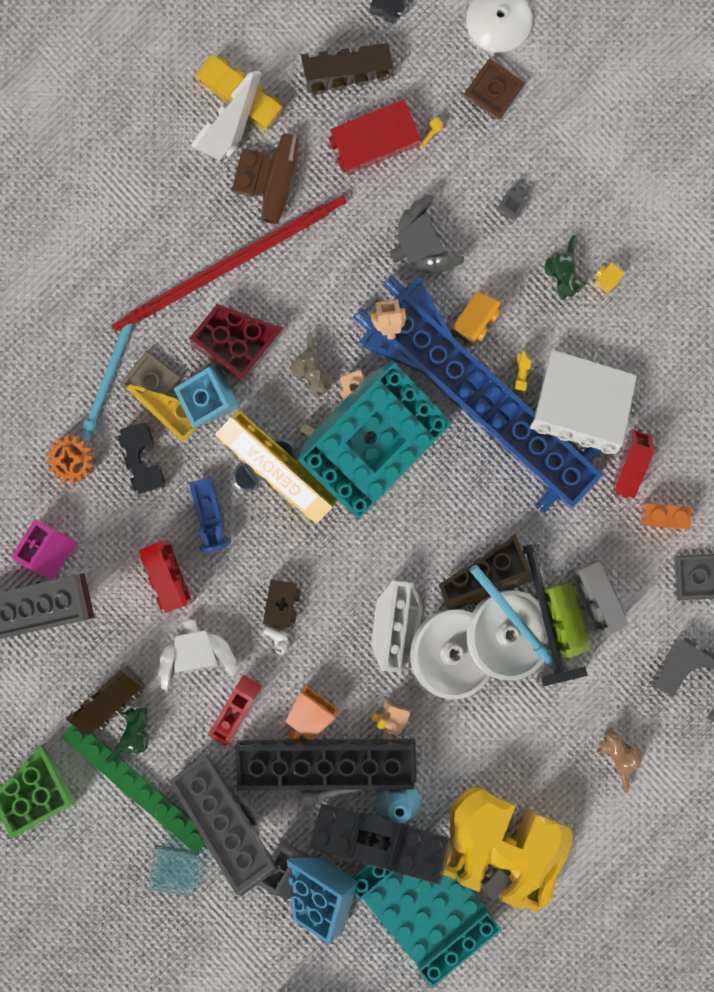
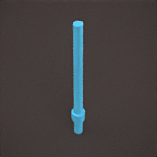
(90, 424)
(540, 648)

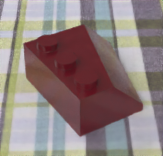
(234, 340)

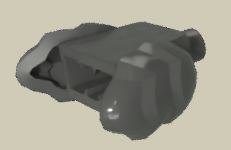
(420, 241)

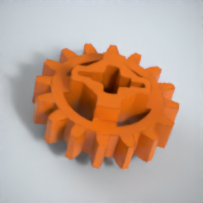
(70, 450)

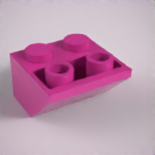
(44, 549)

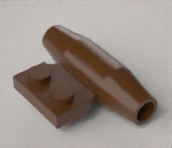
(267, 176)

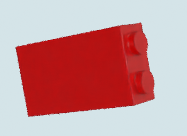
(374, 137)

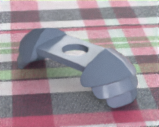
(244, 475)

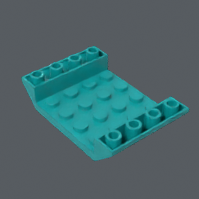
(430, 921)

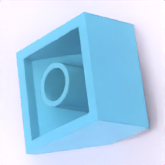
(206, 397)

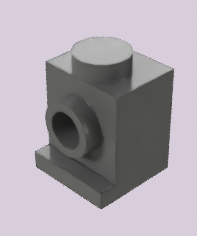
(495, 881)

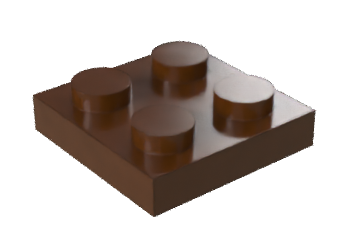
(494, 89)

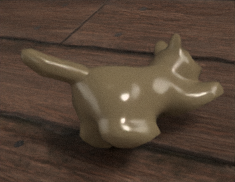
(309, 368)

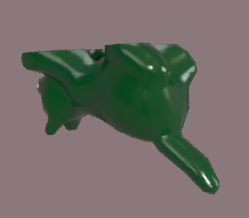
(563, 268)
(133, 738)

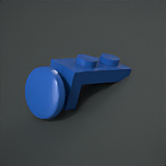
(209, 515)

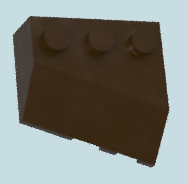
(107, 701)

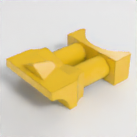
(523, 367)

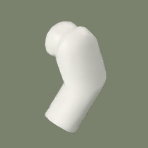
(280, 639)

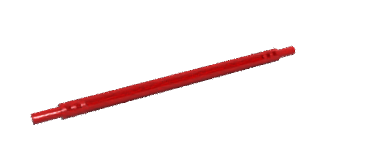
(229, 263)

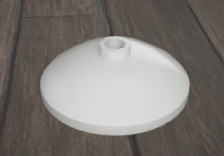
(497, 33)

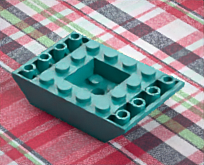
(403, 428)

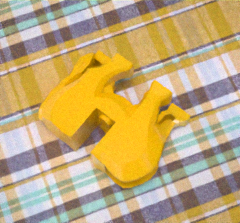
(532, 857)

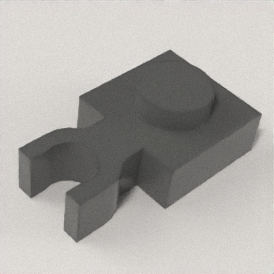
(513, 202)

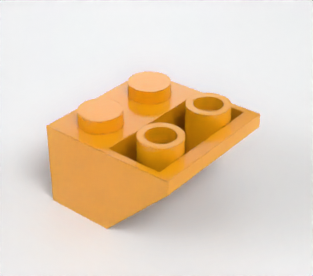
(475, 317)

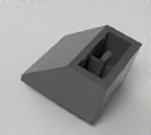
(279, 881)

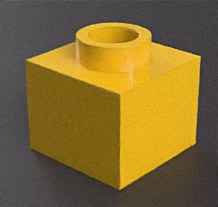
(608, 277)

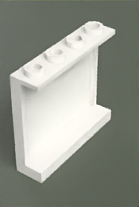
(584, 402)

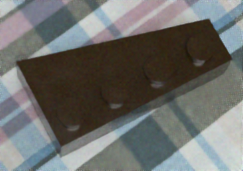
(347, 68)
(502, 566)

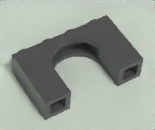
(678, 663)

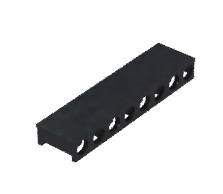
(326, 764)

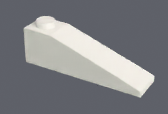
(226, 131)

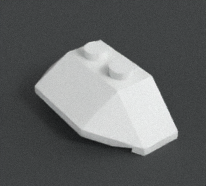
(395, 625)

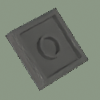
(694, 577)

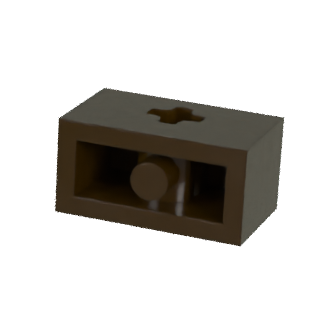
(273, 614)

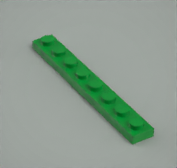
(136, 787)

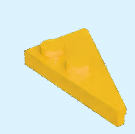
(166, 410)

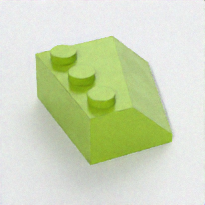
(567, 619)

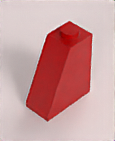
(633, 464)

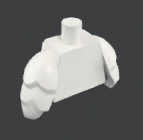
(194, 653)

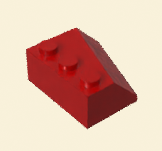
(165, 576)

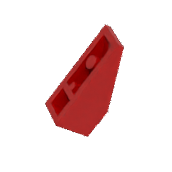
(234, 710)

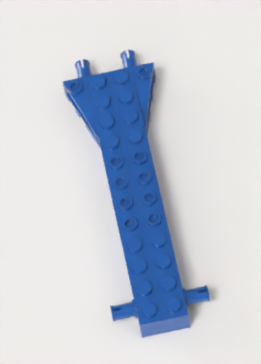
(431, 349)

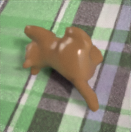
(625, 757)

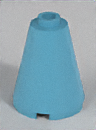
(390, 800)

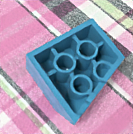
(320, 896)

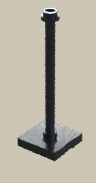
(560, 671)

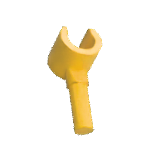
(437, 126)

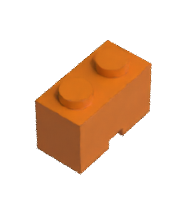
(665, 516)

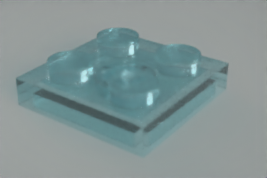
(174, 870)

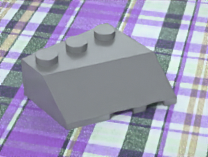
(600, 598)

